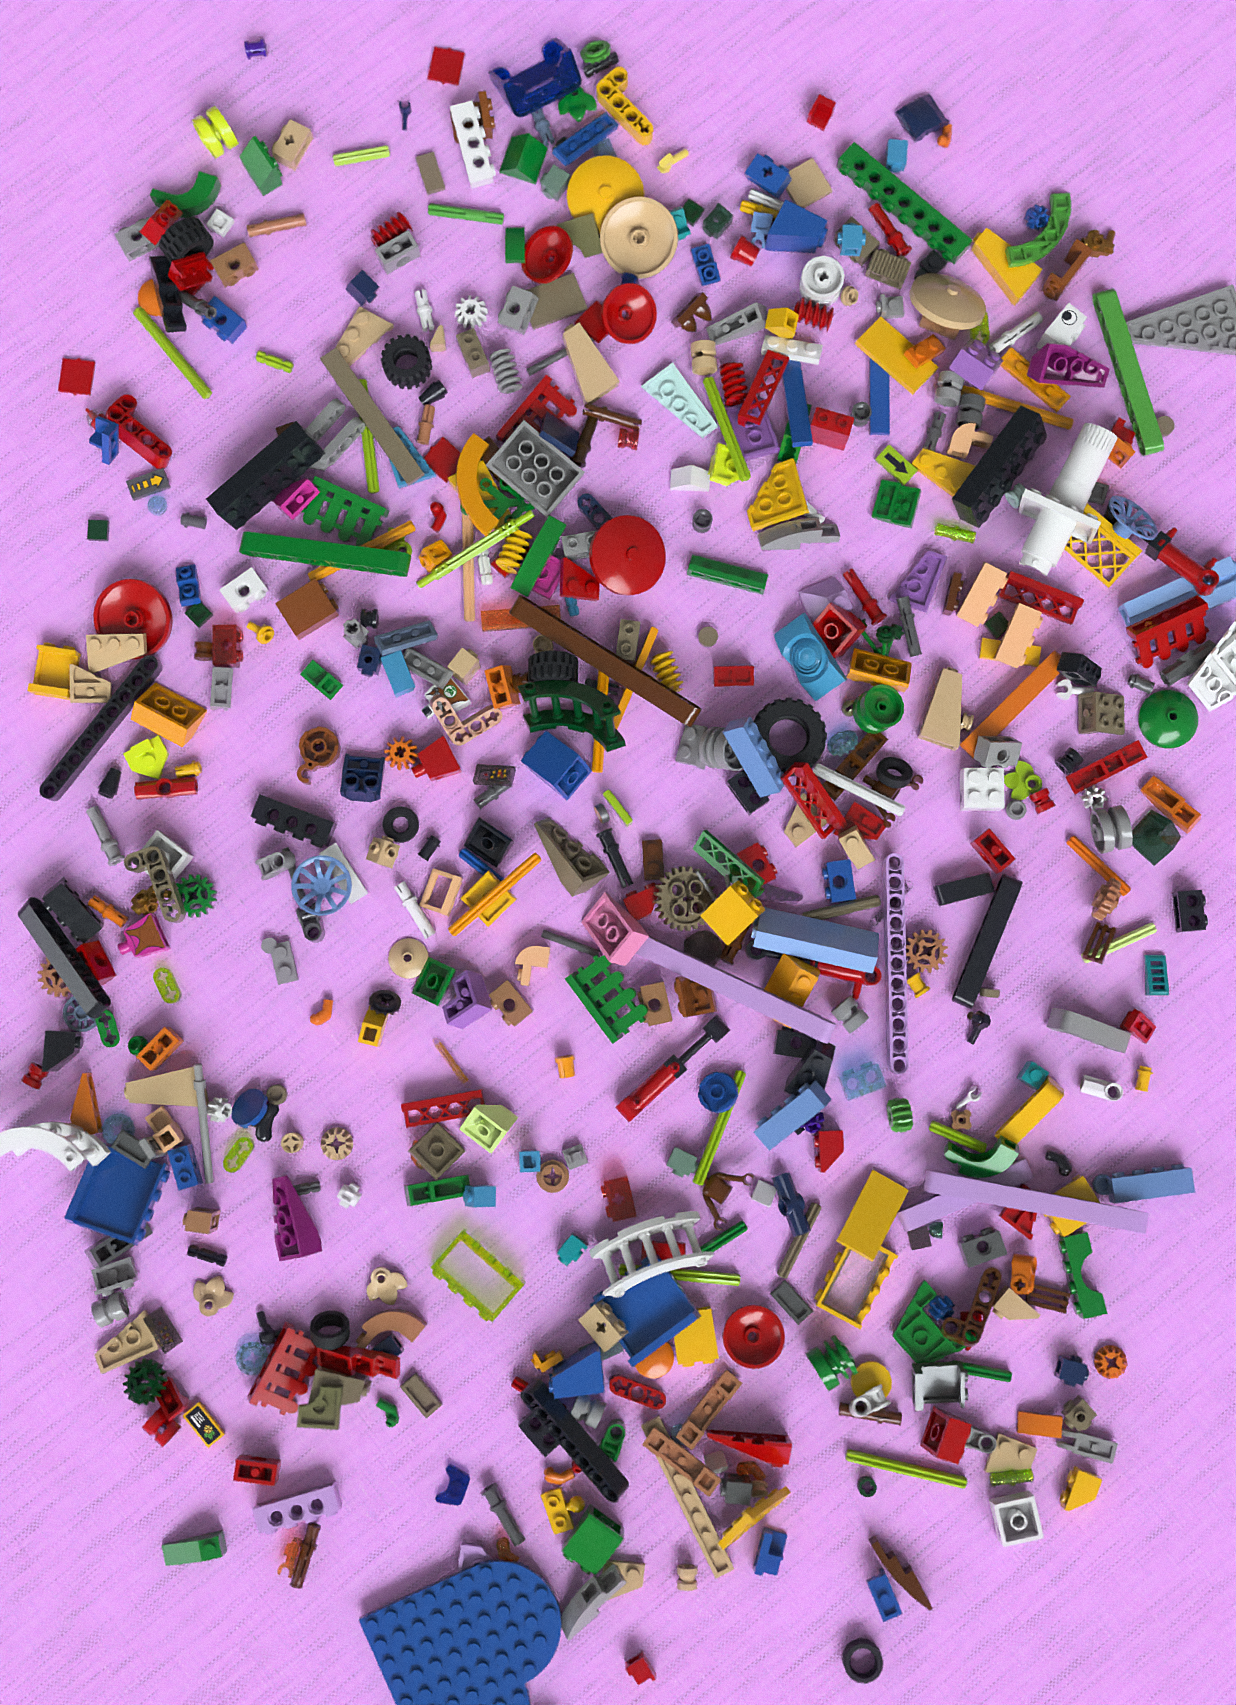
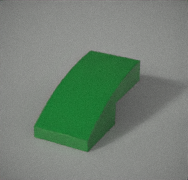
(515, 245)
(321, 680)

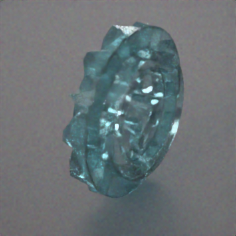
(837, 743)
(116, 1120)
(244, 1352)

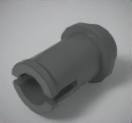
(193, 521)
(1140, 683)

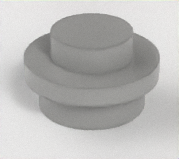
(1016, 809)

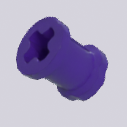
(255, 48)

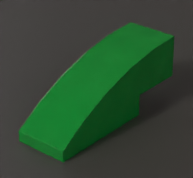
(436, 1190)

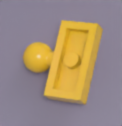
(559, 1510)

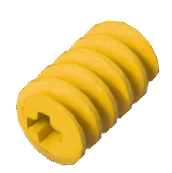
(512, 551)
(666, 670)

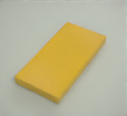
(887, 349)
(872, 1215)

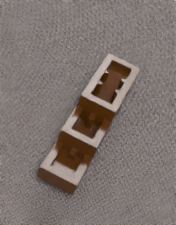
(856, 761)
(904, 1577)

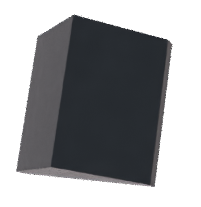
(488, 842)

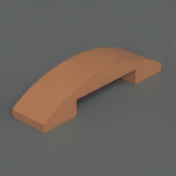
(707, 1409)
(682, 1461)

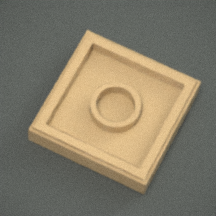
(807, 184)

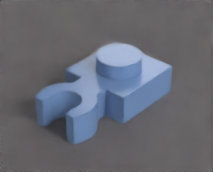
(761, 225)

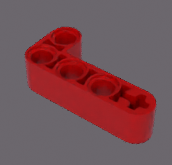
(136, 434)

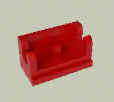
(190, 271)
(733, 675)

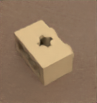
(292, 144)
(464, 665)
(606, 1335)

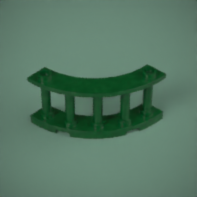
(599, 724)

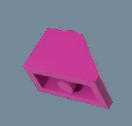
(296, 497)

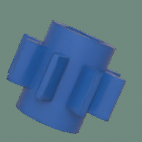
(1036, 217)
(941, 1307)

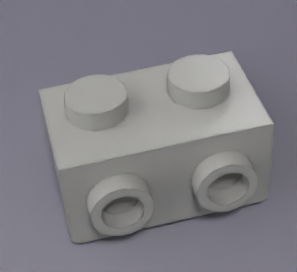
(689, 746)
(115, 1275)

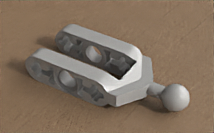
(341, 441)

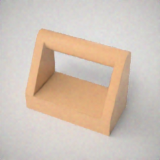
(451, 894)

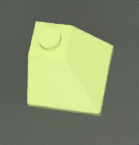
(488, 1125)

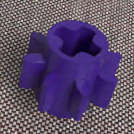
(815, 1123)

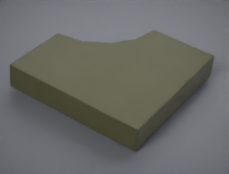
(584, 234)
(323, 1411)

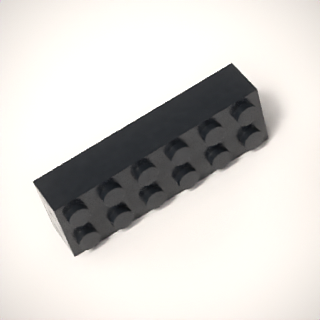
(1000, 466)
(265, 476)

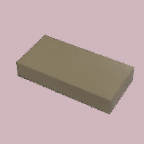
(430, 173)
(421, 1395)

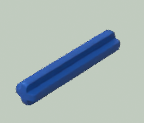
(476, 863)

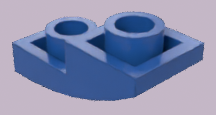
(705, 265)
(188, 585)

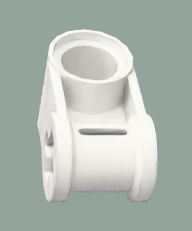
(872, 1399)

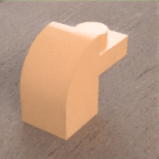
(965, 437)
(531, 956)
(166, 1130)

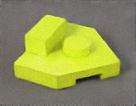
(722, 466)
(148, 757)

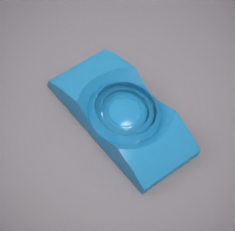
(809, 657)

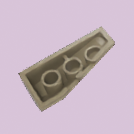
(573, 865)

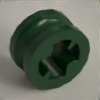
(871, 1492)

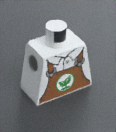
(453, 694)

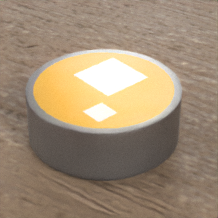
(601, 813)

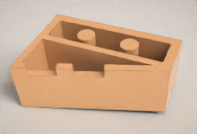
(982, 594)
(1018, 636)

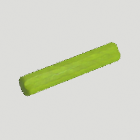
(361, 155)
(957, 1136)

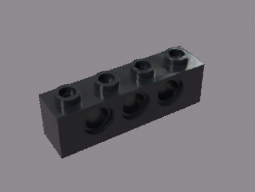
(265, 806)

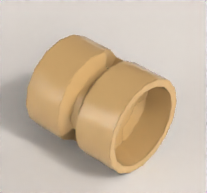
(704, 360)

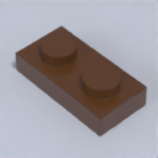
(955, 586)
(652, 859)

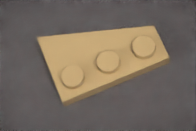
(361, 334)
(127, 1346)

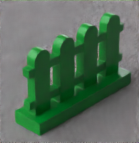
(336, 505)
(602, 1013)

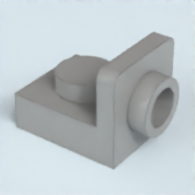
(890, 307)

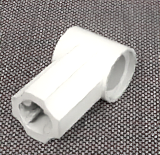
(1099, 1088)

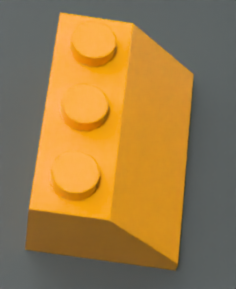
(879, 669)
(168, 714)
(792, 980)

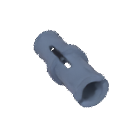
(542, 126)

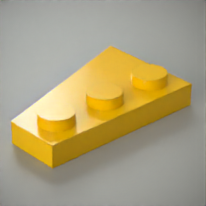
(942, 470)

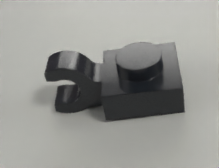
(931, 264)

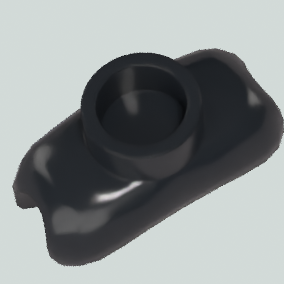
(263, 1127)

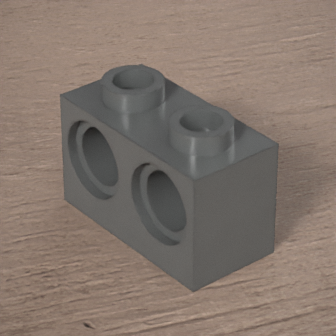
(736, 1489)

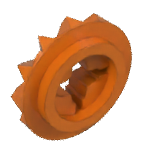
(1101, 1363)

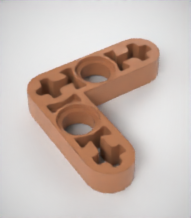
(458, 726)

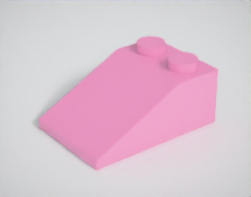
(614, 930)

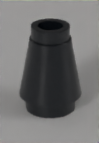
(433, 393)
(110, 784)

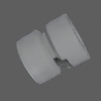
(949, 389)
(850, 1014)
(107, 1310)
(588, 1410)

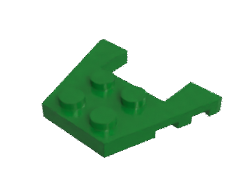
(920, 1335)

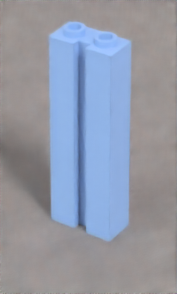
(1179, 591)
(816, 940)

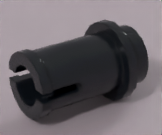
(429, 847)

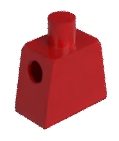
(437, 761)

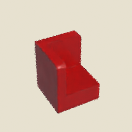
(821, 112)
(1122, 432)
(640, 1668)

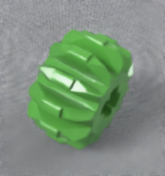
(899, 1115)

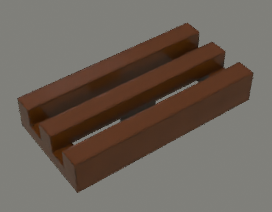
(1104, 929)
(1064, 1302)

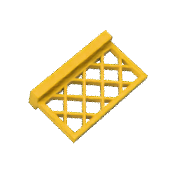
(1125, 546)

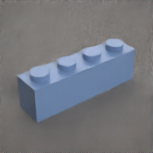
(754, 756)
(792, 1115)
(1151, 1184)

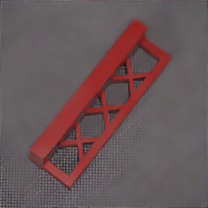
(759, 385)
(1044, 591)
(816, 795)
(428, 1103)

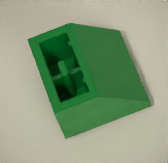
(261, 166)

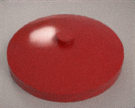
(627, 555)
(134, 608)

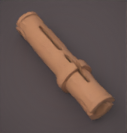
(271, 226)

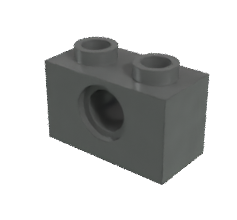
(994, 1247)

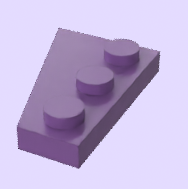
(921, 581)

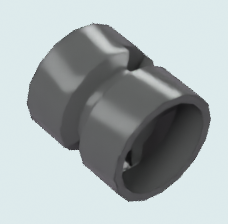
(970, 410)

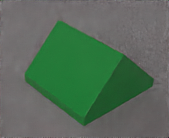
(524, 158)
(434, 981)

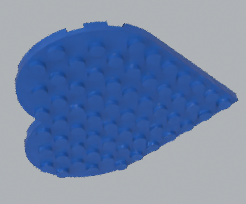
(467, 1637)

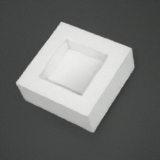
(220, 223)

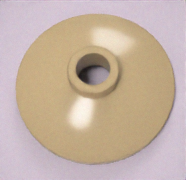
(418, 958)

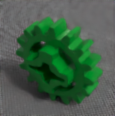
(200, 889)

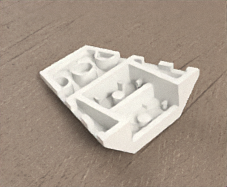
(1216, 677)

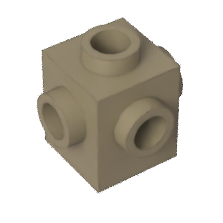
(1078, 1414)

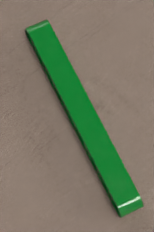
(325, 554)

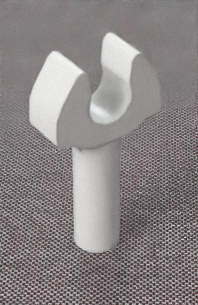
(1071, 689)

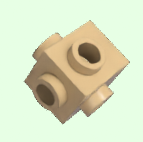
(383, 851)

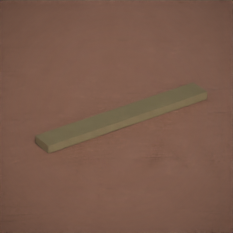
(372, 416)

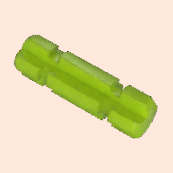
(274, 361)

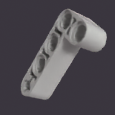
(1088, 1029)

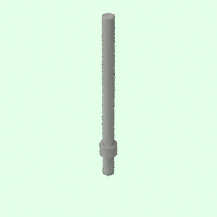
(199, 1085)

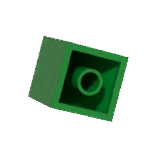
(593, 1540)

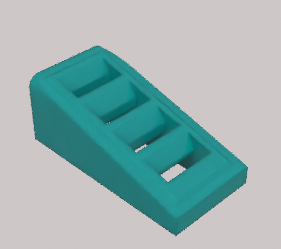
(1149, 991)

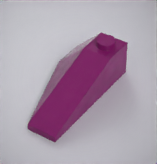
(1066, 366)
(296, 1230)

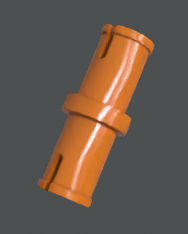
(108, 911)

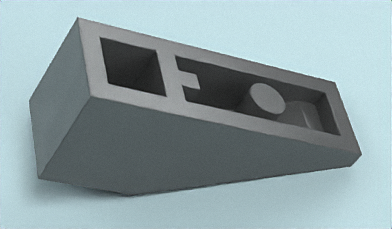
(109, 1248)

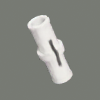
(424, 310)

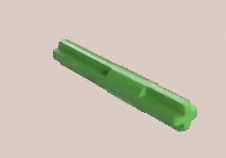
(466, 214)

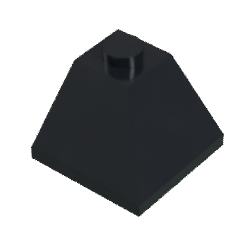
(60, 1049)

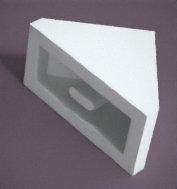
(690, 479)

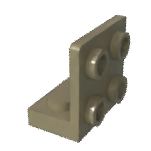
(1101, 713)

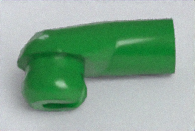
(390, 1410)

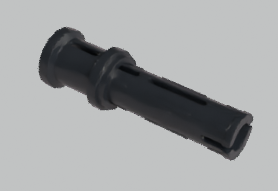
(611, 848)

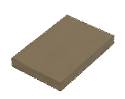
(557, 301)

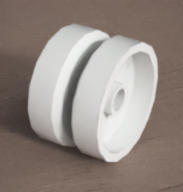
(821, 281)

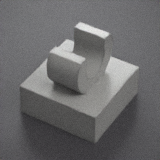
(575, 1156)

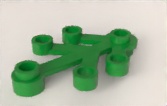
(502, 503)

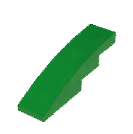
(538, 556)

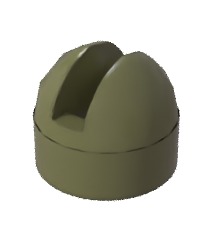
(846, 704)

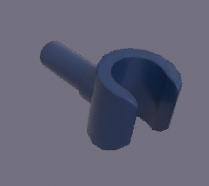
(404, 112)

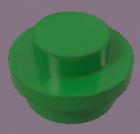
(137, 1044)

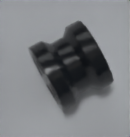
(369, 618)

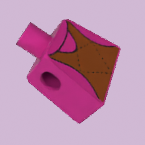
(144, 938)

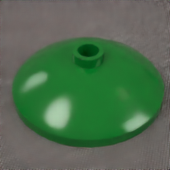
(1157, 725)

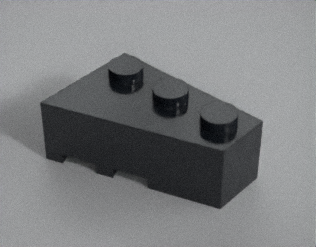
(72, 911)
(812, 1067)

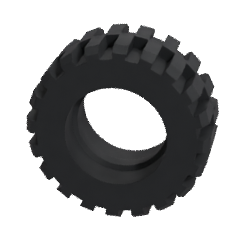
(803, 715)

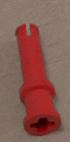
(894, 237)
(868, 604)

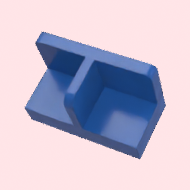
(106, 438)
(769, 1552)
(884, 1596)

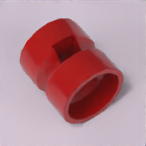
(155, 1422)

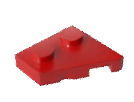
(577, 582)
(867, 822)
(1019, 1219)

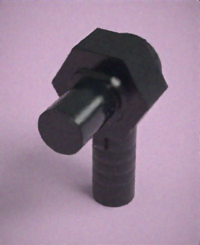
(980, 1021)
(267, 1335)

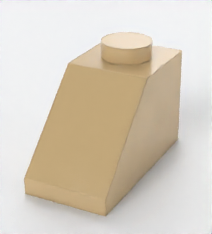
(856, 847)
(1012, 1307)

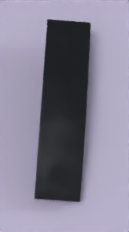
(167, 295)

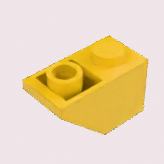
(782, 322)
(373, 1028)
(1080, 1490)

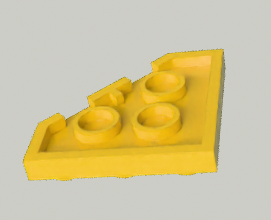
(779, 497)
(752, 1516)

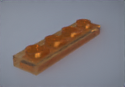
(502, 620)

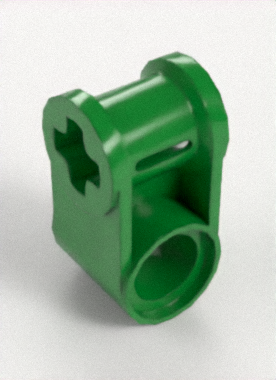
(611, 1443)

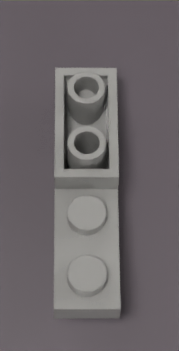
(793, 533)
(588, 1599)

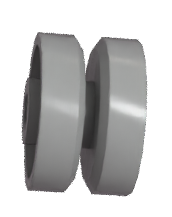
(1111, 829)

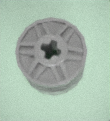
(716, 750)

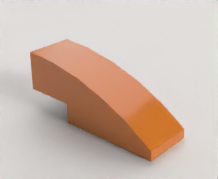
(1171, 804)

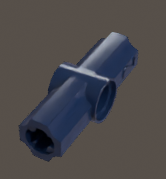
(791, 1204)

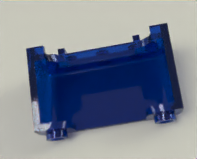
(540, 83)

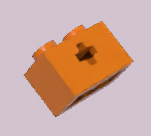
(501, 687)
(160, 1048)

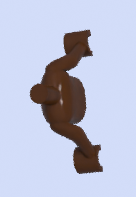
(890, 793)
(719, 1190)

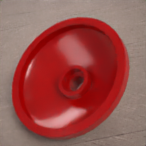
(547, 254)
(639, 310)
(764, 1347)

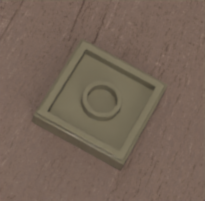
(436, 1151)

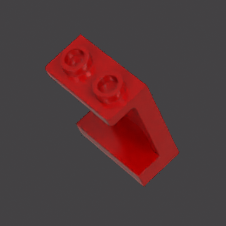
(831, 428)

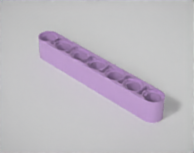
(942, 1205)

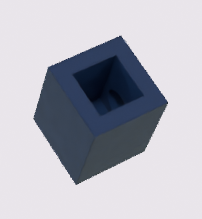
(362, 288)
(369, 661)
(389, 1345)

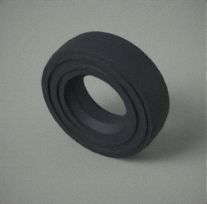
(892, 780)
(412, 829)

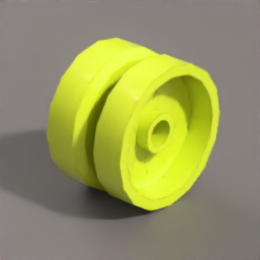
(216, 131)

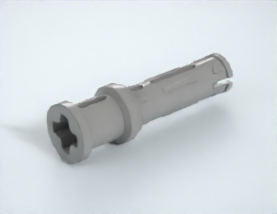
(108, 844)

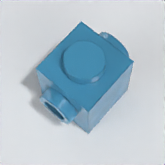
(851, 239)

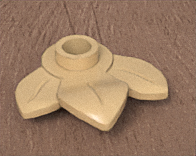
(386, 1288)
(214, 1293)

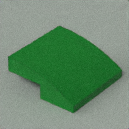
(896, 503)

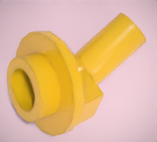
(264, 633)

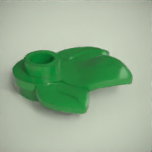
(577, 104)

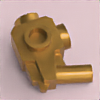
(1098, 244)
(146, 901)

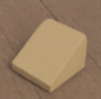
(438, 341)

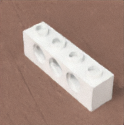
(465, 113)

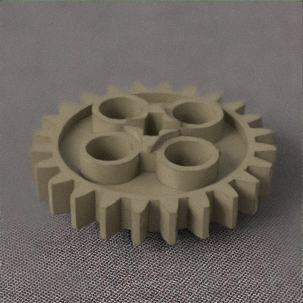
(667, 900)

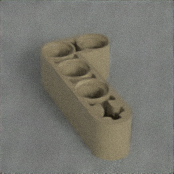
(160, 887)

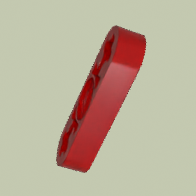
(653, 1392)

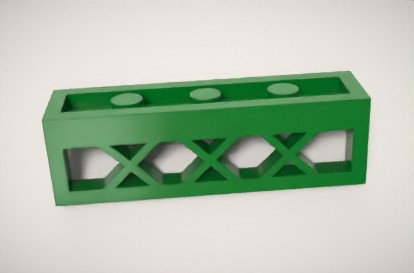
(727, 574)
(726, 862)

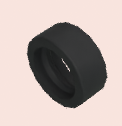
(332, 1341)
(866, 1677)

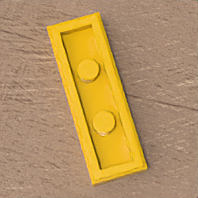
(990, 646)

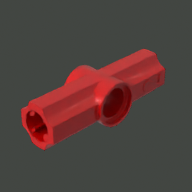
(178, 787)

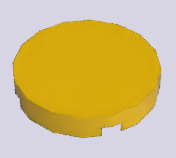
(869, 1376)

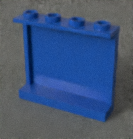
(117, 1197)
(651, 1312)

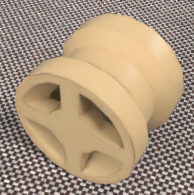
(288, 1143)

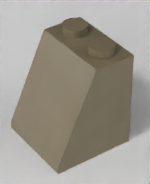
(354, 1386)

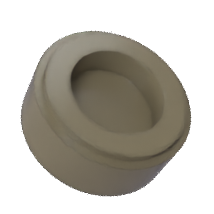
(1166, 425)
(708, 636)
(989, 992)
(277, 1094)

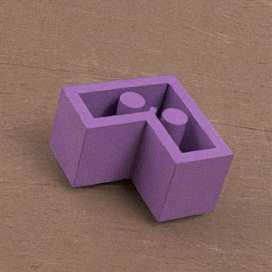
(471, 1000)

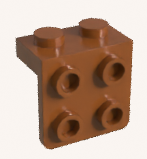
(484, 106)
(694, 997)

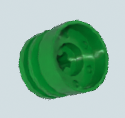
(832, 1362)

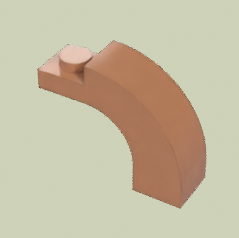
(393, 1319)

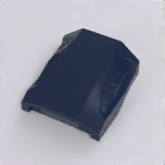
(921, 117)
(362, 778)

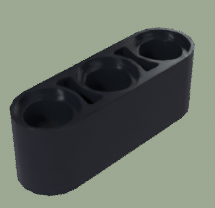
(964, 889)

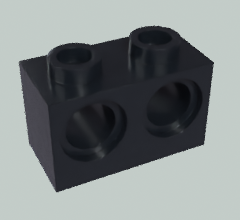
(1079, 669)
(743, 793)
(1183, 911)
(536, 1435)

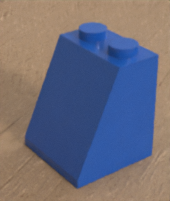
(796, 230)
(556, 765)
(578, 1374)

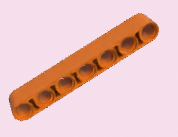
(1015, 702)

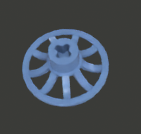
(1127, 525)
(321, 885)

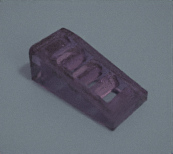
(774, 893)

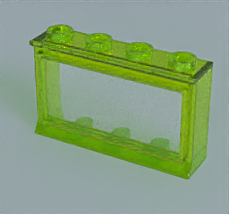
(477, 1276)

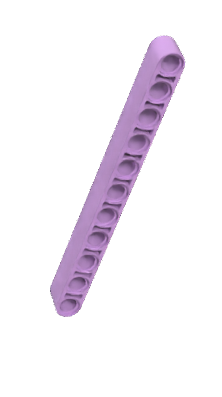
(899, 973)
(737, 989)
(1036, 1201)

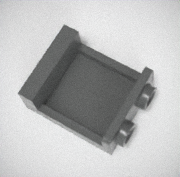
(938, 1383)

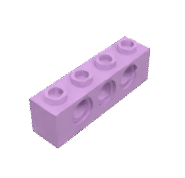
(327, 1493)

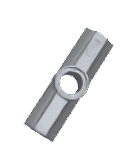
(355, 633)

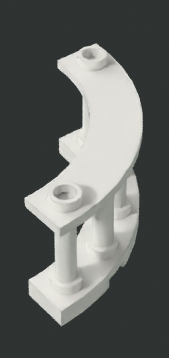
(60, 1139)
(643, 1232)

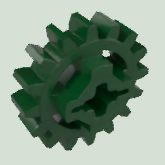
(146, 1371)

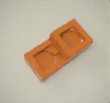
(1039, 1424)

